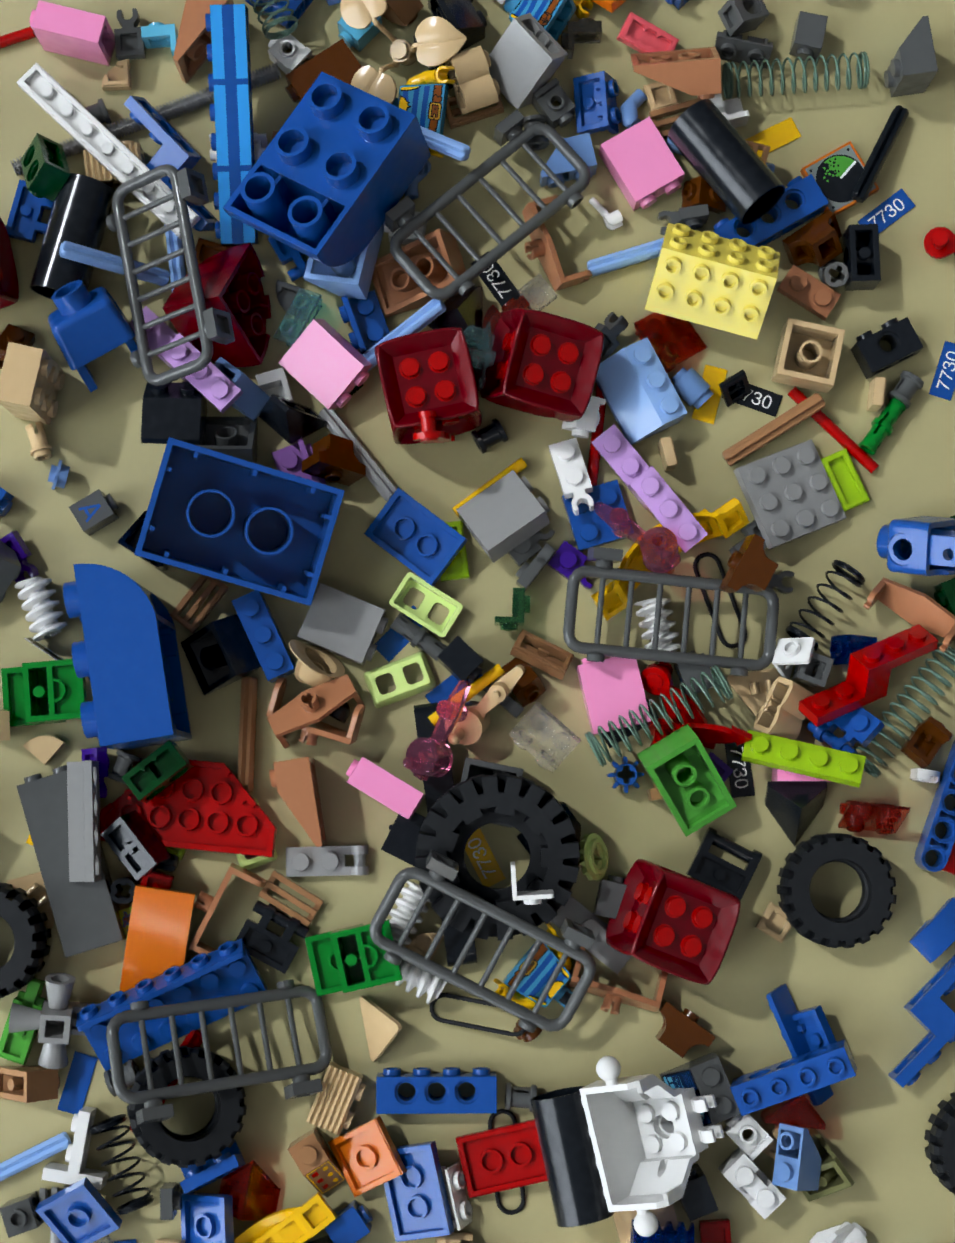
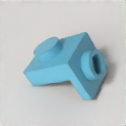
(159, 35)

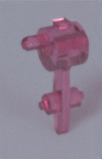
(657, 544)
(432, 755)

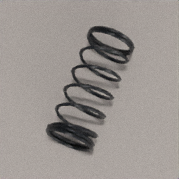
(837, 564)
(107, 1125)

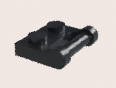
(719, 872)

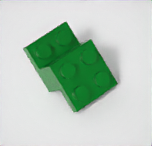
(42, 692)
(349, 960)

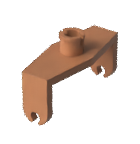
(544, 249)
(915, 609)
(312, 707)
(320, 728)
(208, 903)
(615, 996)

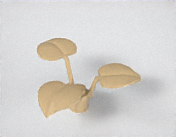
(435, 45)

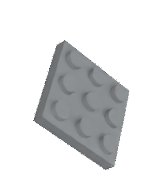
(789, 494)

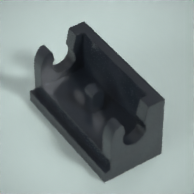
(135, 845)

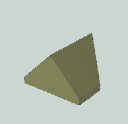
(832, 1173)

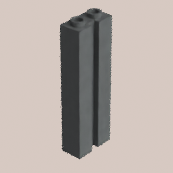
(81, 910)

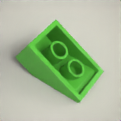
(687, 779)

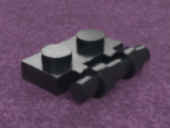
(265, 944)

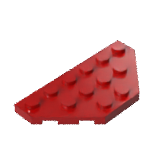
(202, 812)

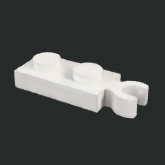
(572, 473)

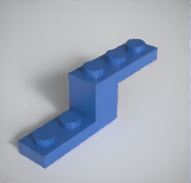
(174, 150)
(935, 1018)

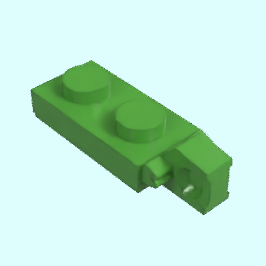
(18, 1045)

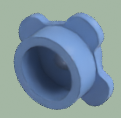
(58, 475)

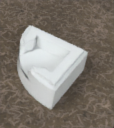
(925, 775)

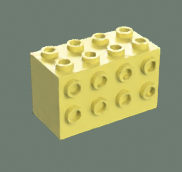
(713, 280)

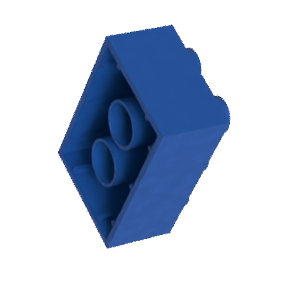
(239, 522)

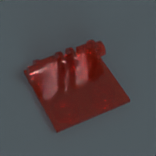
(671, 338)
(871, 817)

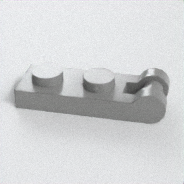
(325, 861)

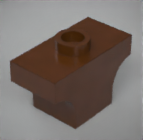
(815, 242)
(334, 461)
(749, 567)
(681, 1029)

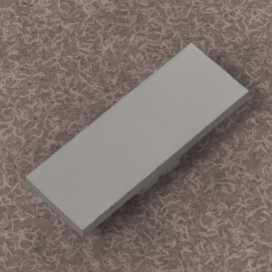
(600, 949)

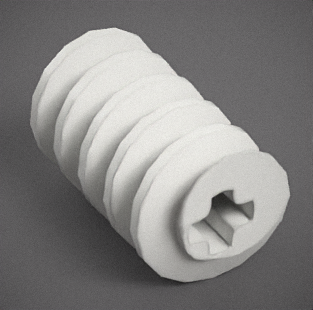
(40, 607)
(665, 635)
(405, 910)
(422, 980)

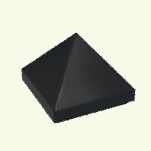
(735, 388)

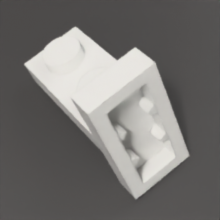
(77, 1155)

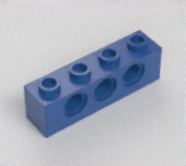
(810, 204)
(793, 1077)
(422, 1102)

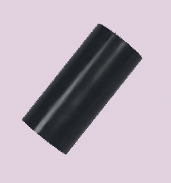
(726, 161)
(77, 218)
(569, 1158)

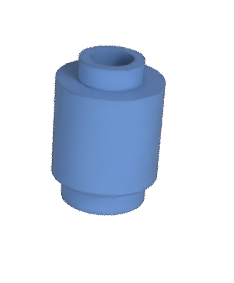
(692, 387)

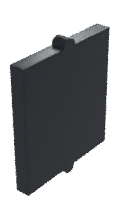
(403, 838)

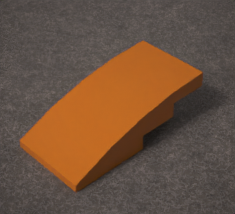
(156, 933)

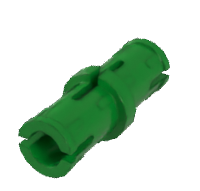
(882, 426)

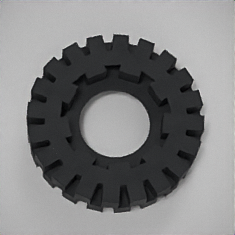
(515, 803)

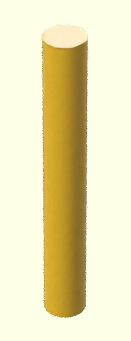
(517, 466)
(476, 687)

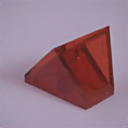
(794, 1111)
(252, 1192)

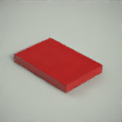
(501, 1158)

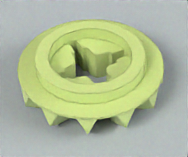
(593, 857)

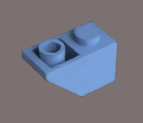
(562, 168)
(253, 397)
(796, 1159)

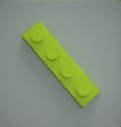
(804, 758)

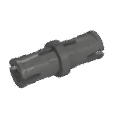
(417, 636)

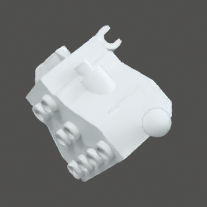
(644, 1139)

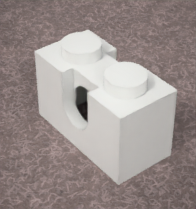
(756, 1189)

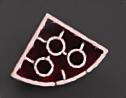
(232, 285)

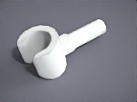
(612, 220)

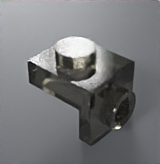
(580, 32)

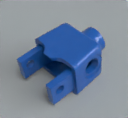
(88, 326)
(919, 545)

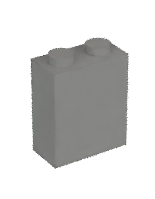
(524, 60)
(504, 515)
(343, 624)

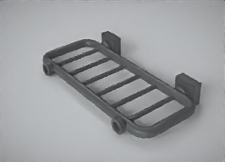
(507, 130)
(212, 323)
(604, 570)
(441, 868)
(152, 1098)

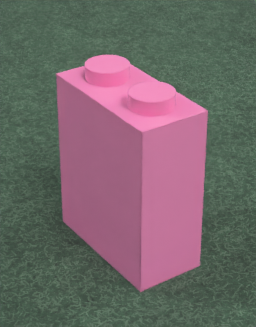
(73, 32)
(642, 164)
(326, 364)
(610, 691)
(384, 787)

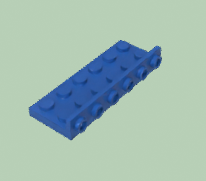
(206, 976)

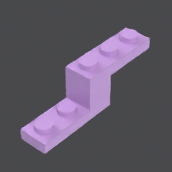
(209, 381)
(649, 488)

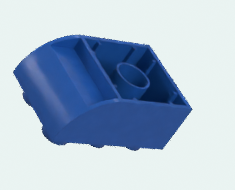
(332, 172)
(129, 660)

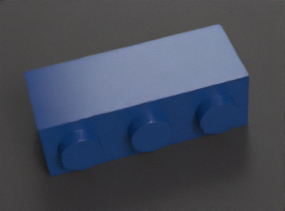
(264, 635)

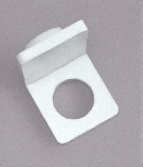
(792, 652)
(529, 897)

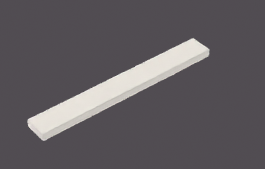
(98, 141)

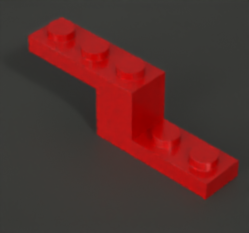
(867, 675)

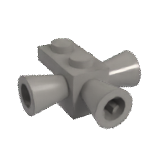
(54, 1021)

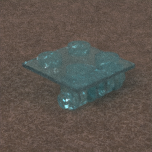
(480, 348)

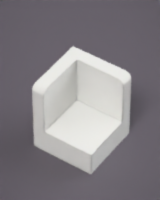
(732, 110)
(275, 383)

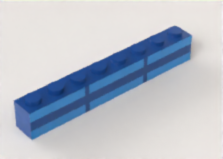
(231, 113)

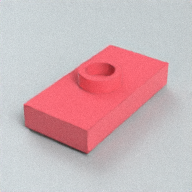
(645, 36)

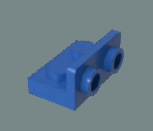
(596, 103)
(365, 320)
(213, 1170)

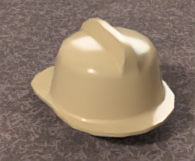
(315, 664)

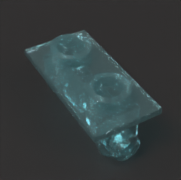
(301, 311)

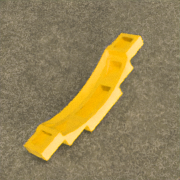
(721, 522)
(291, 1224)

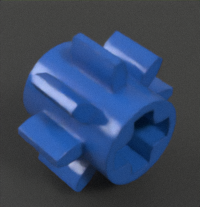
(630, 768)

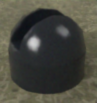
(342, 713)

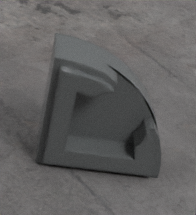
(285, 293)

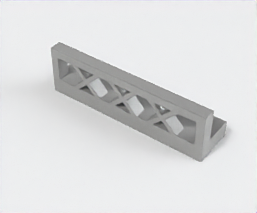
(84, 821)

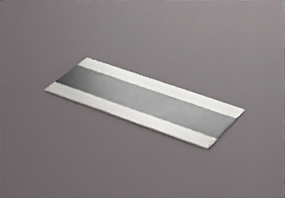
(44, 649)

